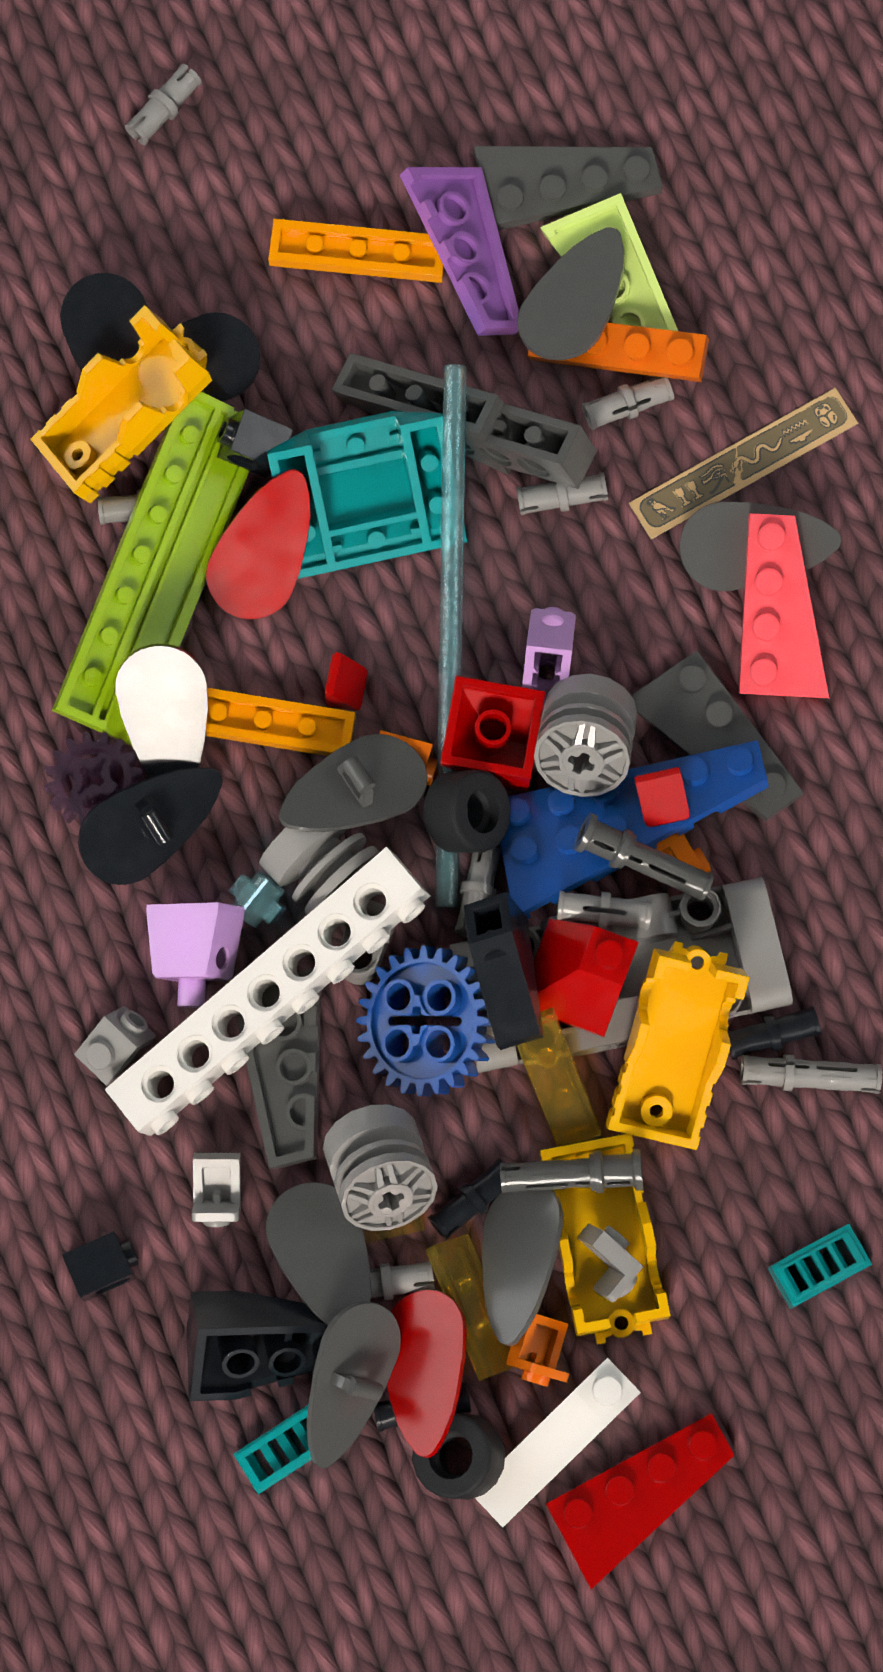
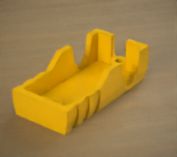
(123, 405)
(676, 1045)
(629, 1216)

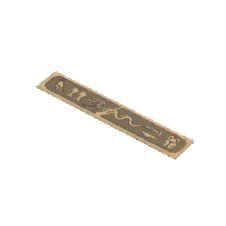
(743, 463)

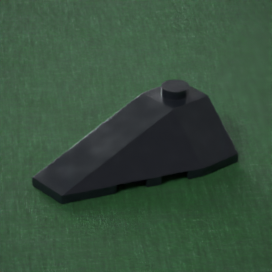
(247, 1342)

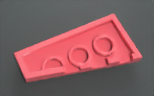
(778, 621)

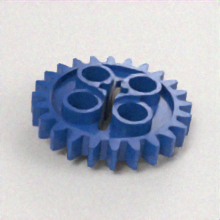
(425, 1064)

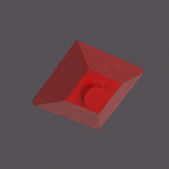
(493, 730)
(582, 973)

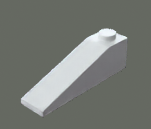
(558, 1440)

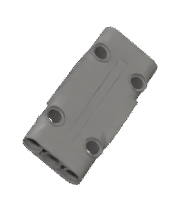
(738, 925)

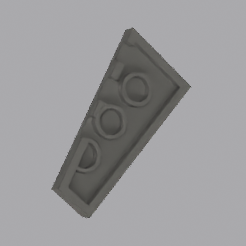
(553, 182)

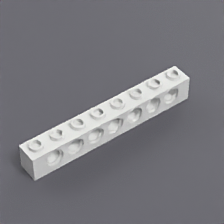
(136, 1088)

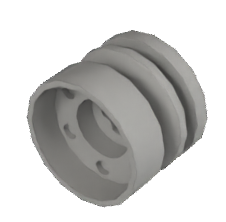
(586, 735)
(317, 859)
(379, 1167)

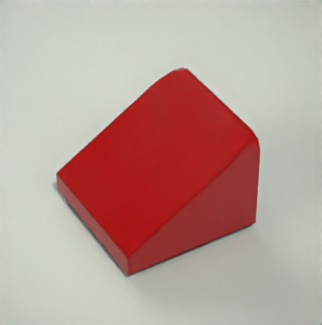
(345, 683)
(662, 797)

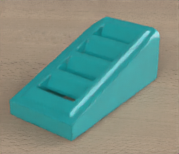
(786, 1283)
(252, 1466)

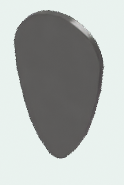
(574, 298)
(716, 542)
(356, 786)
(319, 1249)
(518, 1258)
(349, 1377)

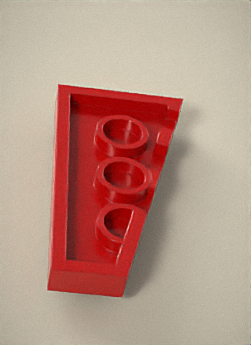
(631, 1500)

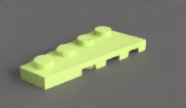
(639, 296)

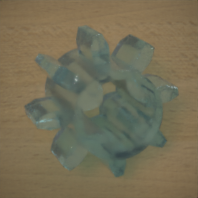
(259, 897)

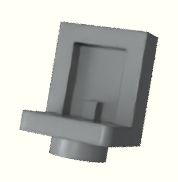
(114, 1043)
(216, 1188)
(623, 1267)

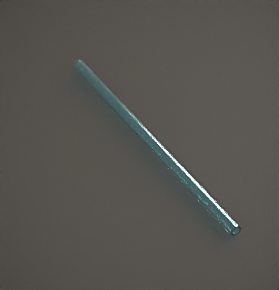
(450, 591)

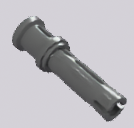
(623, 849)
(596, 1172)

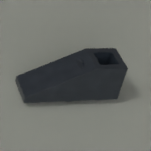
(505, 968)

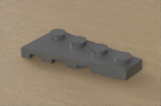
(701, 716)
(287, 1084)

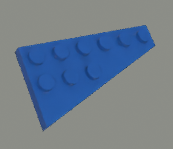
(547, 821)

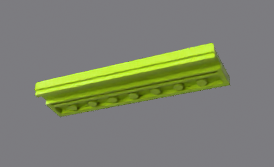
(156, 564)

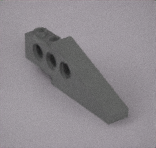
(494, 431)

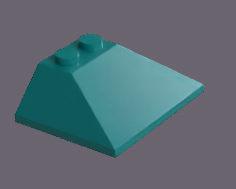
(369, 488)

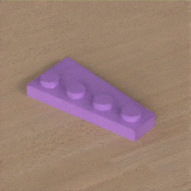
(466, 237)

